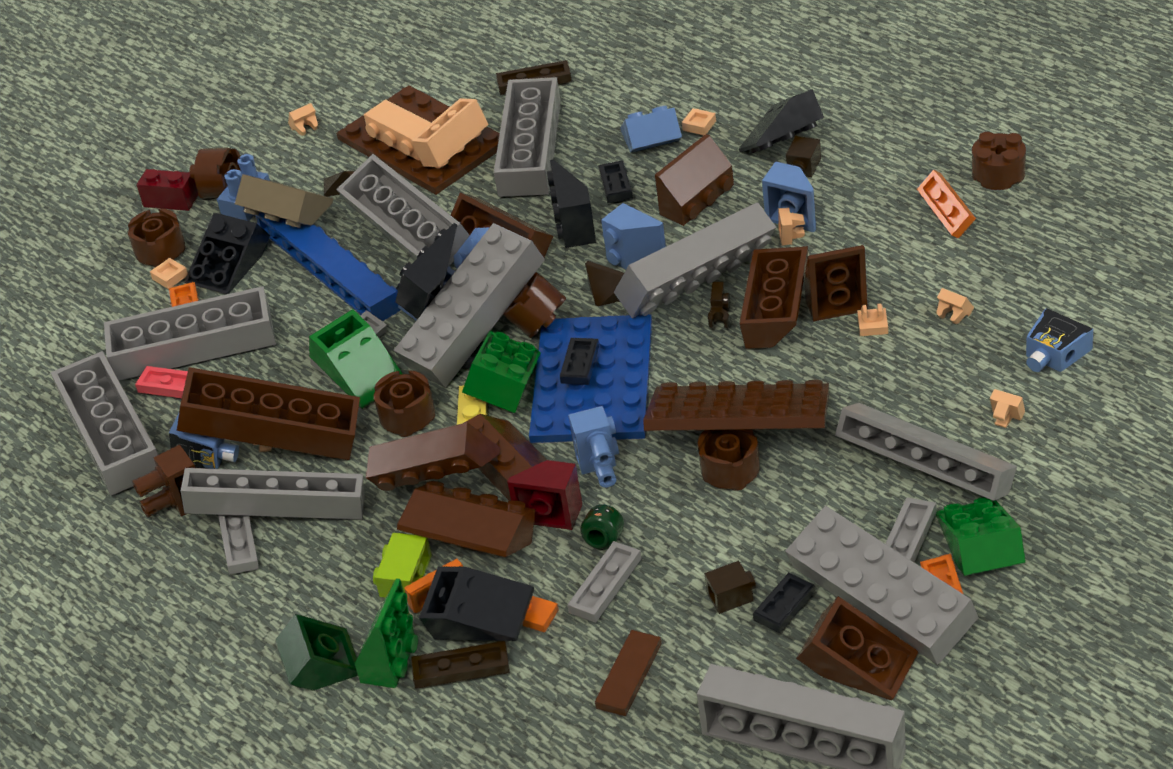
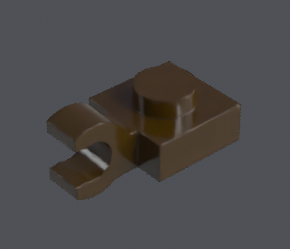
(719, 304)

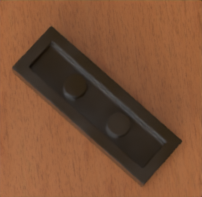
(550, 70)
(460, 664)

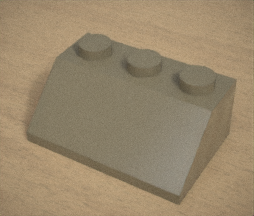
(280, 201)

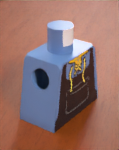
(1057, 342)
(203, 450)

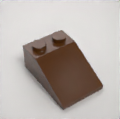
(836, 283)
(857, 651)

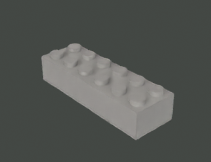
(527, 137)
(398, 208)
(694, 260)
(469, 304)
(189, 333)
(105, 421)
(882, 584)
(800, 721)

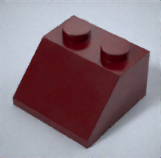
(167, 189)
(551, 490)

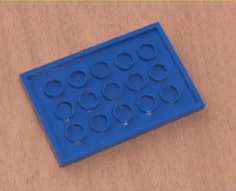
(616, 383)

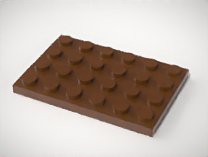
(429, 178)
(738, 406)

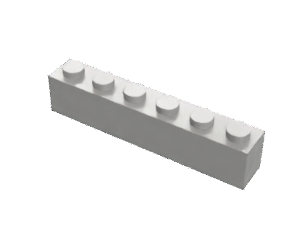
(926, 451)
(273, 493)

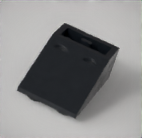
(784, 121)
(570, 207)
(226, 253)
(426, 275)
(474, 605)

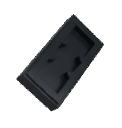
(615, 181)
(579, 361)
(784, 602)

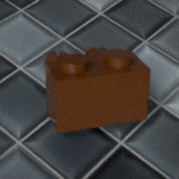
(169, 474)

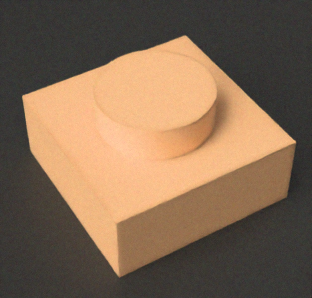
(698, 121)
(169, 273)

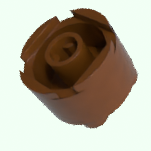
(998, 160)
(210, 170)
(156, 237)
(534, 305)
(404, 402)
(728, 457)

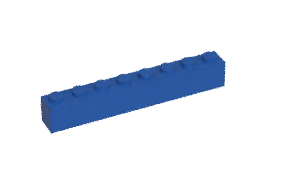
(334, 267)

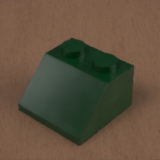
(316, 653)

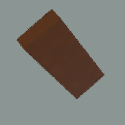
(628, 673)

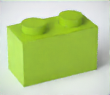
(402, 558)

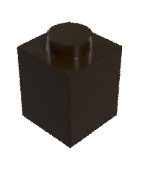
(805, 154)
(729, 586)

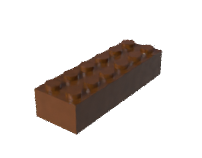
(268, 413)

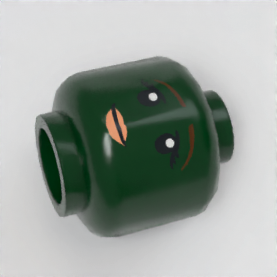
(602, 526)

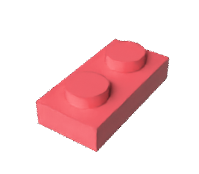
(162, 382)

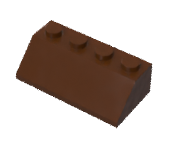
(477, 213)
(772, 295)
(515, 452)
(428, 456)
(468, 519)

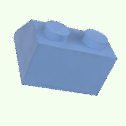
(789, 188)
(631, 235)

